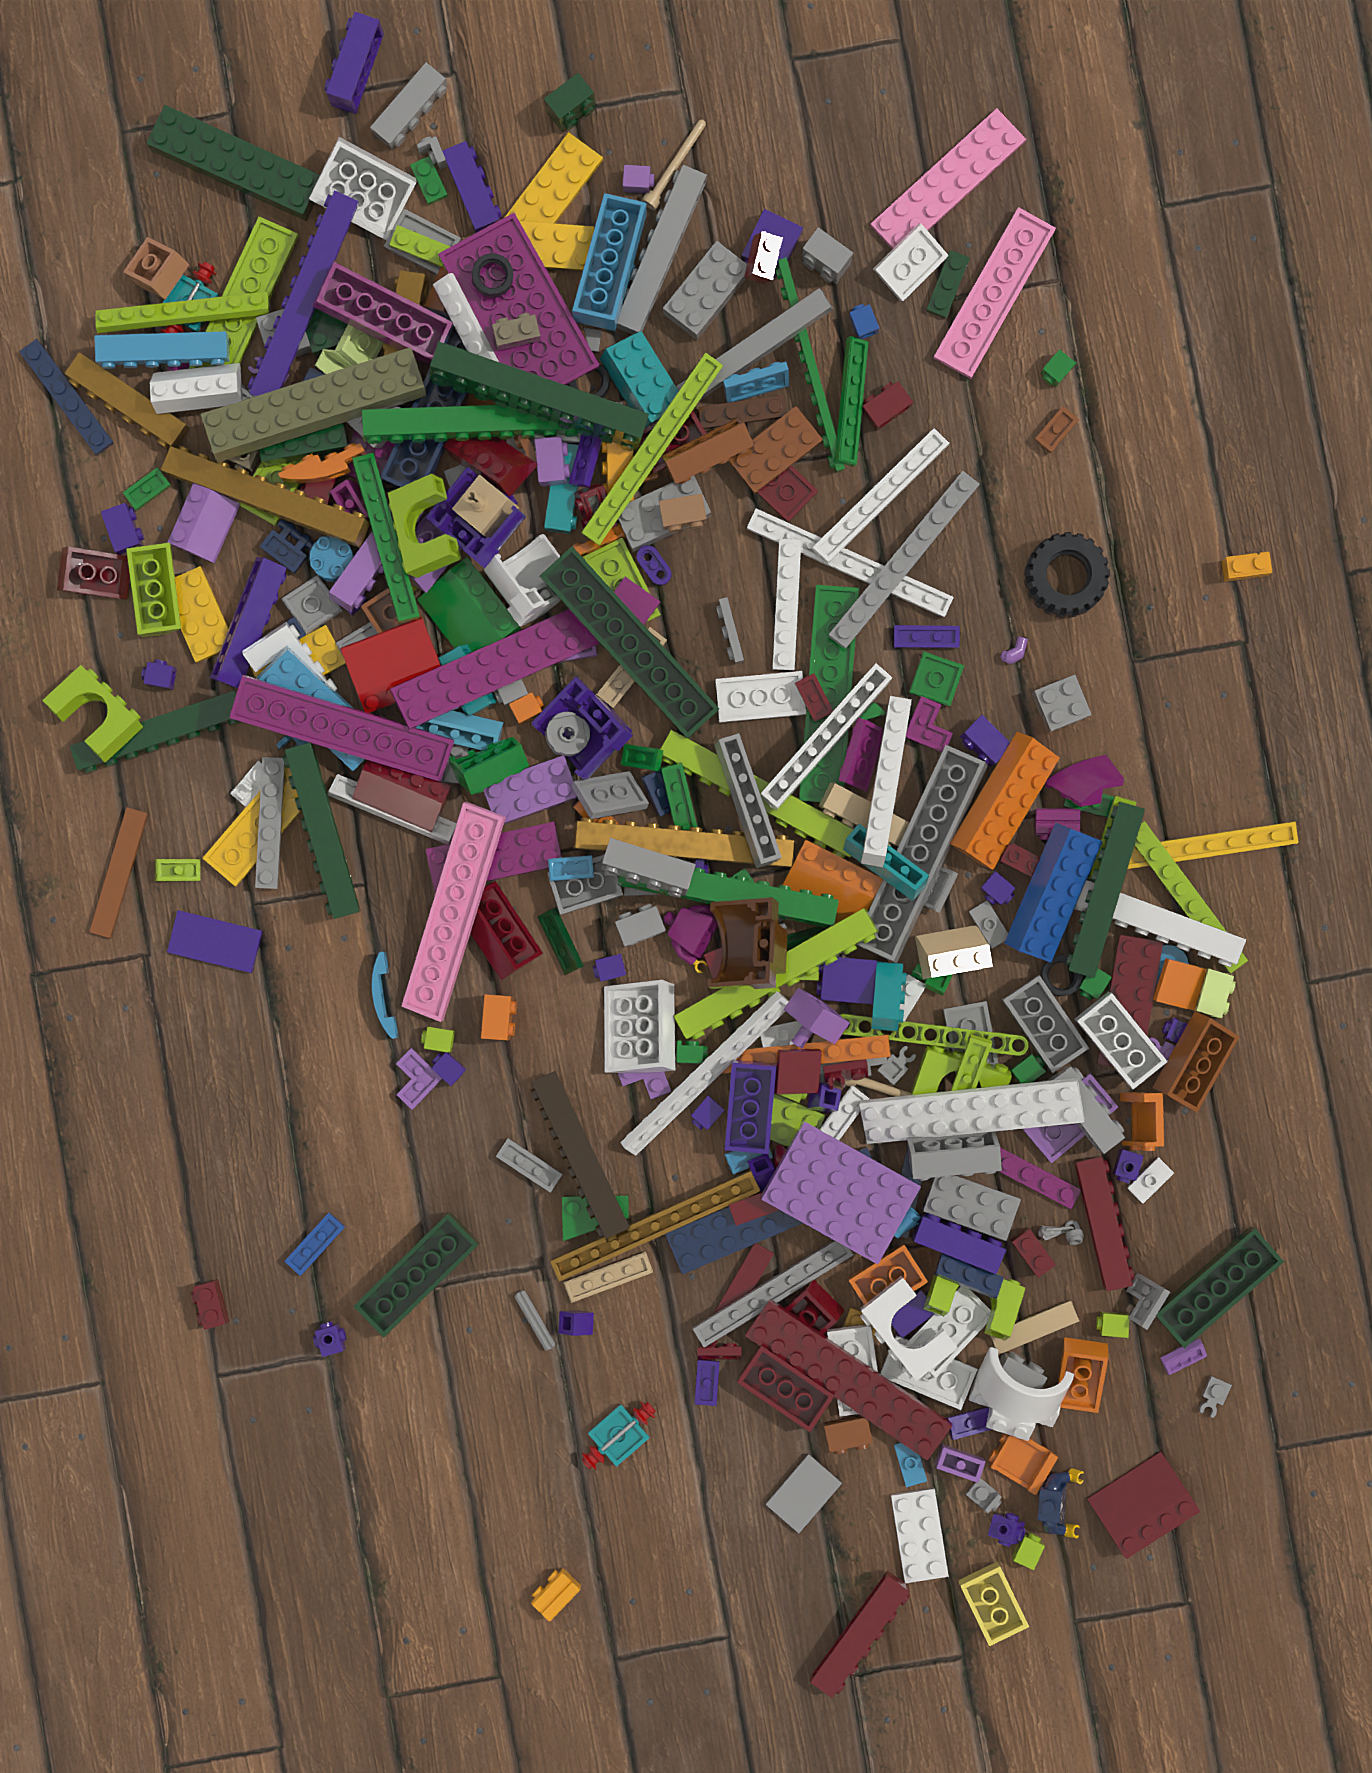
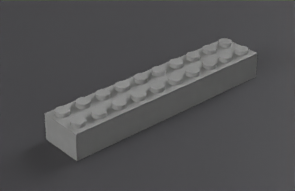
(926, 846)

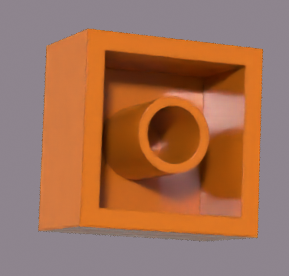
(498, 1017)

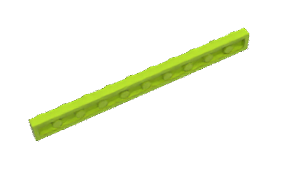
(652, 449)

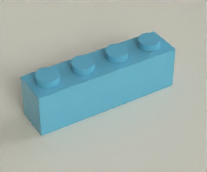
(465, 729)

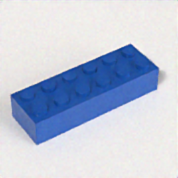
(1053, 892)

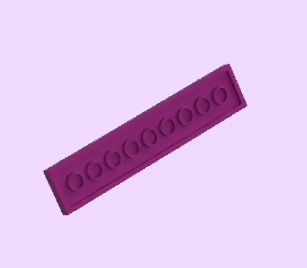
(491, 668)
(341, 728)

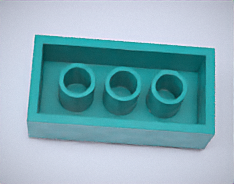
(639, 376)

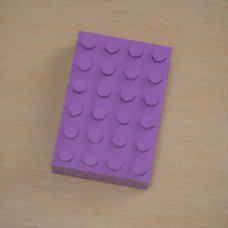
(840, 1192)

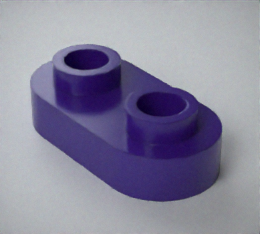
(654, 565)

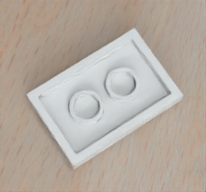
(910, 262)

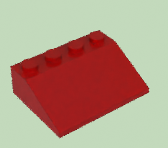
(389, 661)

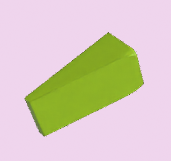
(177, 870)

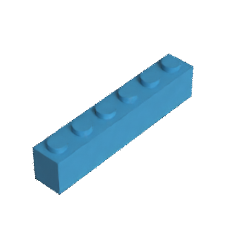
(162, 349)

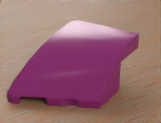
(1086, 780)

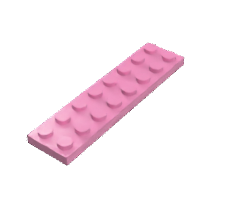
(950, 179)
(994, 293)

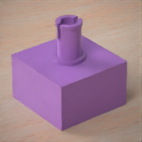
(815, 1018)

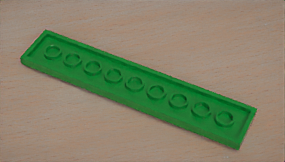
(834, 672)

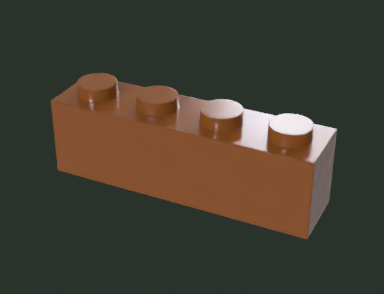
(707, 451)

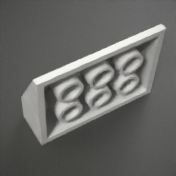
(371, 181)
(639, 1027)

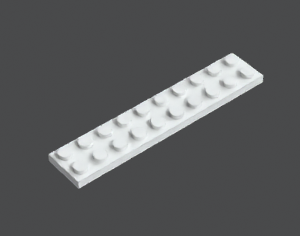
(972, 1111)

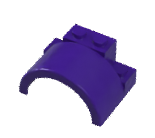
(468, 538)
(606, 728)

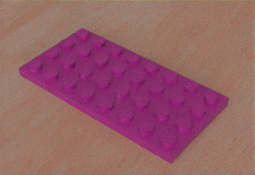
(562, 349)

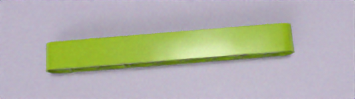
(941, 1040)

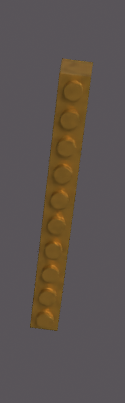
(265, 496)
(676, 842)
(656, 1225)

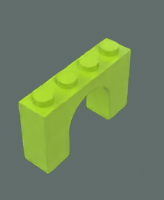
(406, 506)
(83, 687)
(939, 1062)
(1003, 1308)

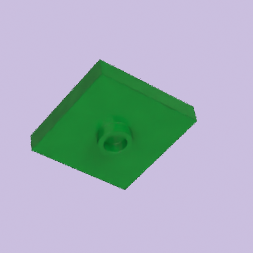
(936, 679)

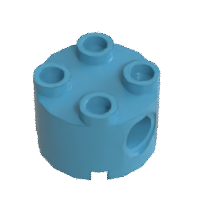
(330, 558)

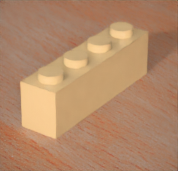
(856, 810)

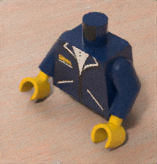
(1053, 1502)

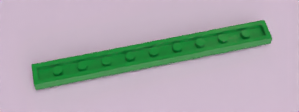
(811, 376)

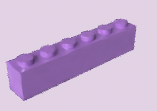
(359, 575)

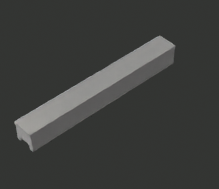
(770, 337)

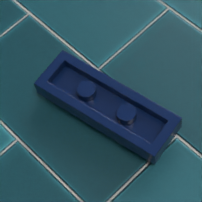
(968, 1276)

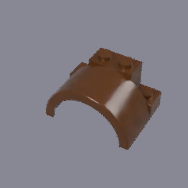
(751, 943)

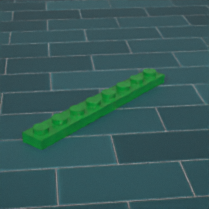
(385, 538)

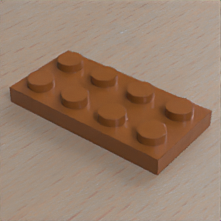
(776, 450)

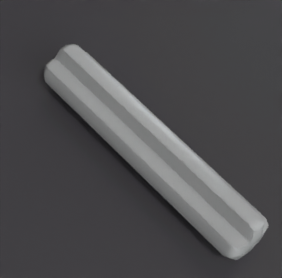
(534, 1320)

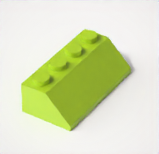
(154, 590)

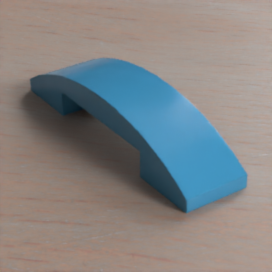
(381, 968)

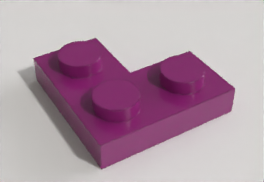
(922, 728)

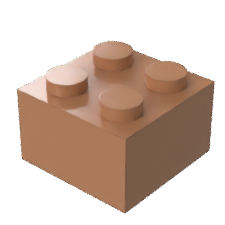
(156, 268)

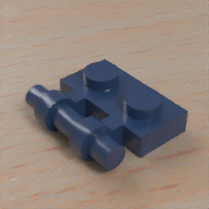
(284, 551)

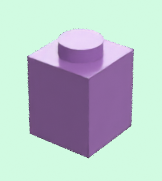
(637, 179)

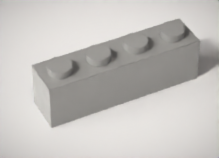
(409, 106)

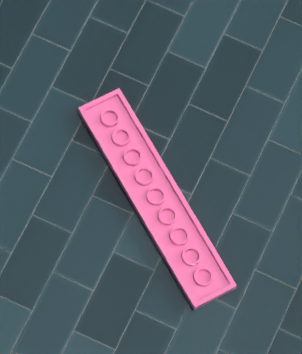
(453, 911)

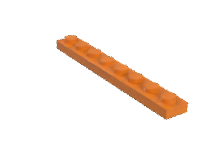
(843, 1050)

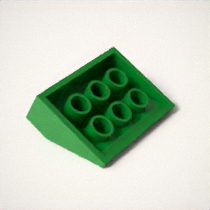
(468, 609)

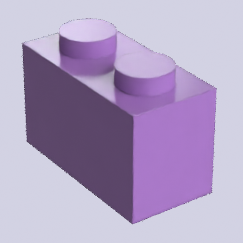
(551, 461)
(959, 1463)

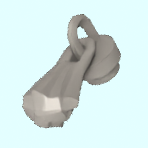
(1073, 1236)

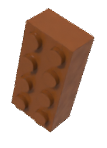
(1196, 1061)

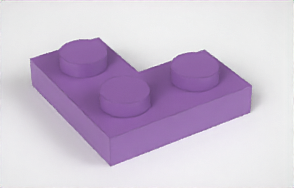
(422, 1078)
(655, 1082)

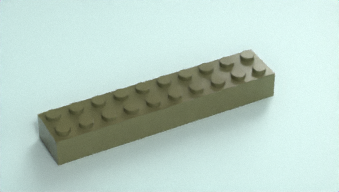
(313, 404)

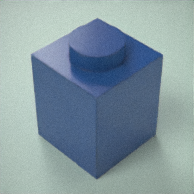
(863, 321)

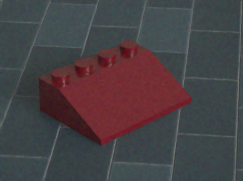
(1143, 1505)

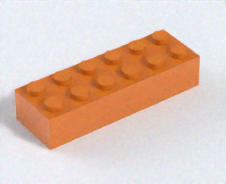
(1005, 800)

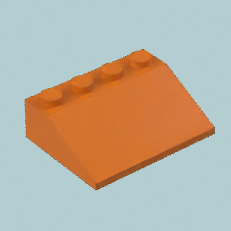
(830, 874)

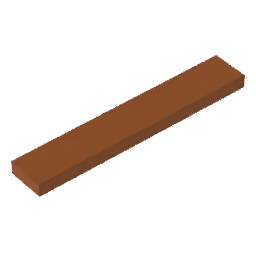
(118, 872)

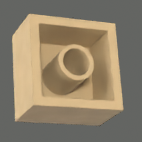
(484, 507)

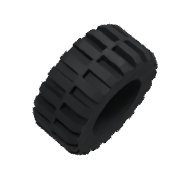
(1082, 550)

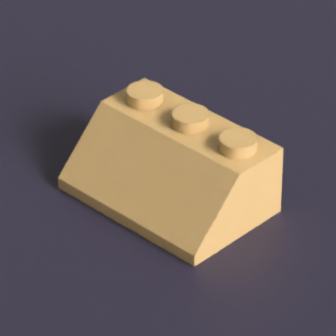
(952, 951)

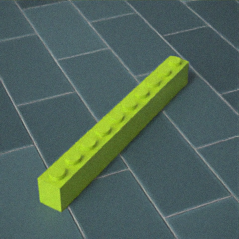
(793, 812)
(799, 961)

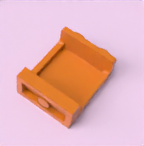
(1146, 1120)
(1022, 1461)

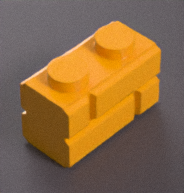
(1246, 566)
(555, 1594)

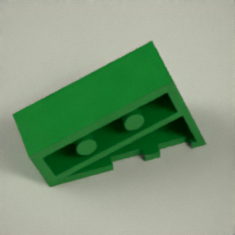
(489, 766)
(576, 1218)

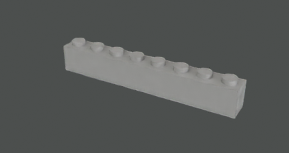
(661, 249)

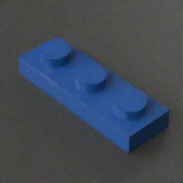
(314, 1244)

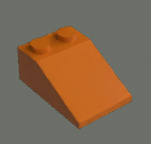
(1089, 1365)

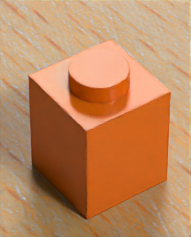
(527, 708)

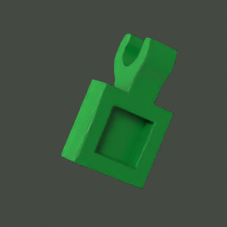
(935, 984)

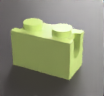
(1215, 993)

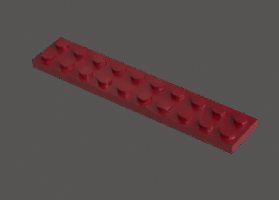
(849, 1379)

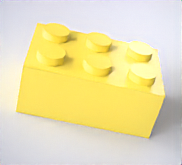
(993, 1603)

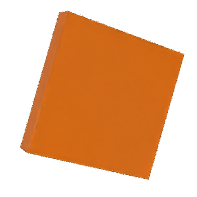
(1179, 984)

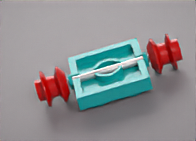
(189, 289)
(618, 1435)

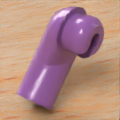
(1016, 653)

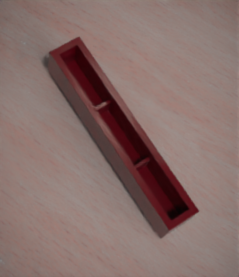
(1103, 1223)
(859, 1634)

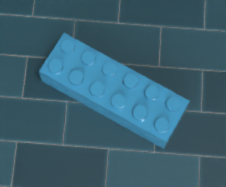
(609, 262)
(293, 673)

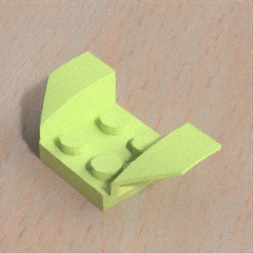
(351, 350)

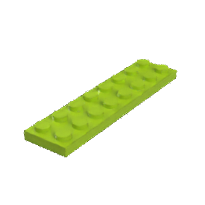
(255, 272)

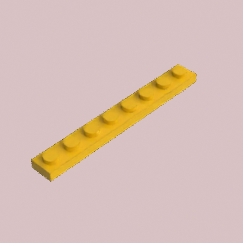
(1224, 843)

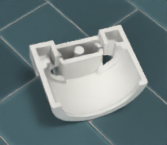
(520, 580)
(1012, 1405)

